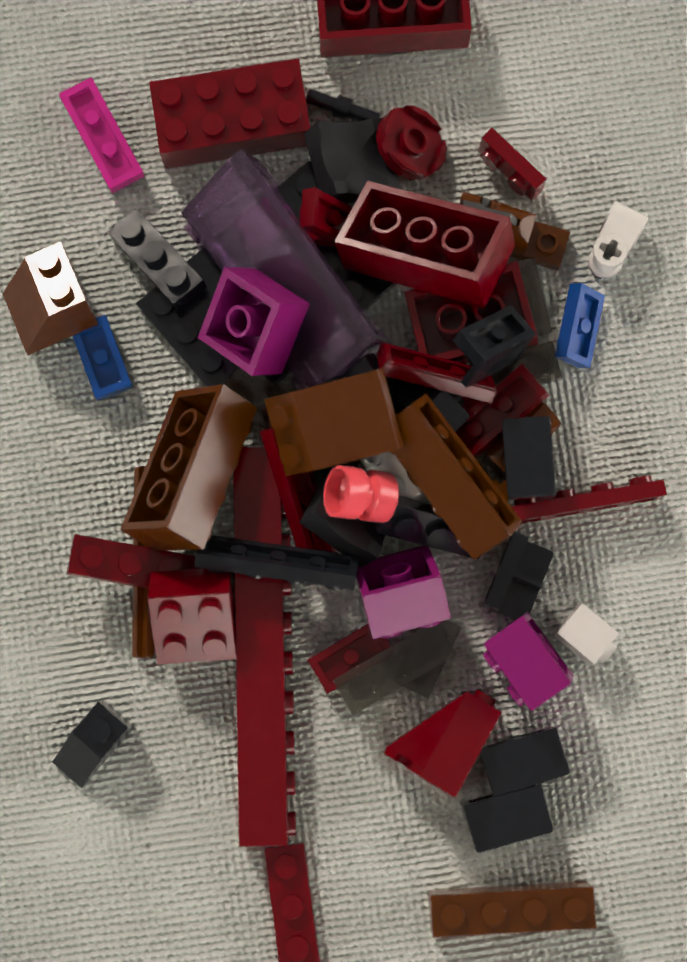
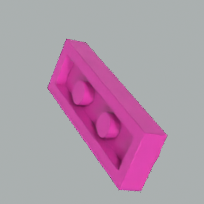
(101, 135)

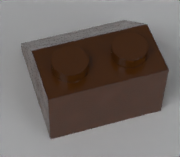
(47, 300)

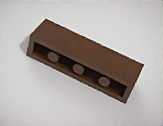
(453, 479)
(512, 909)

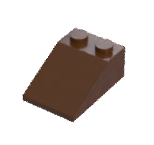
(334, 422)

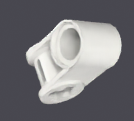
(617, 236)

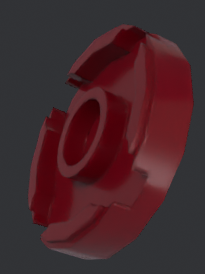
(411, 142)

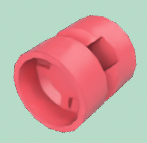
(360, 494)

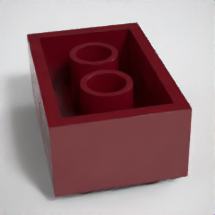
(439, 318)

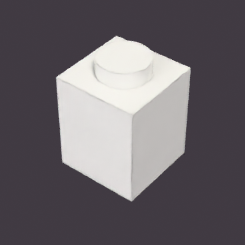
(587, 635)

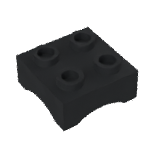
(347, 157)
(345, 535)

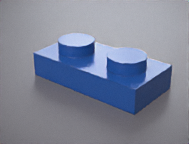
(579, 325)
(102, 360)

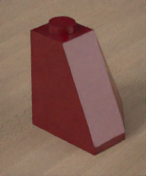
(447, 741)

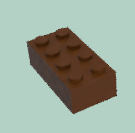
(189, 469)

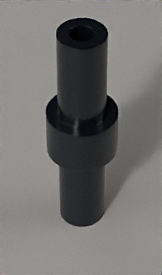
(340, 107)

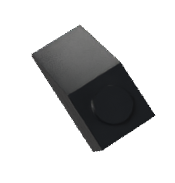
(92, 743)

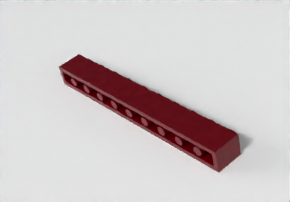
(262, 665)

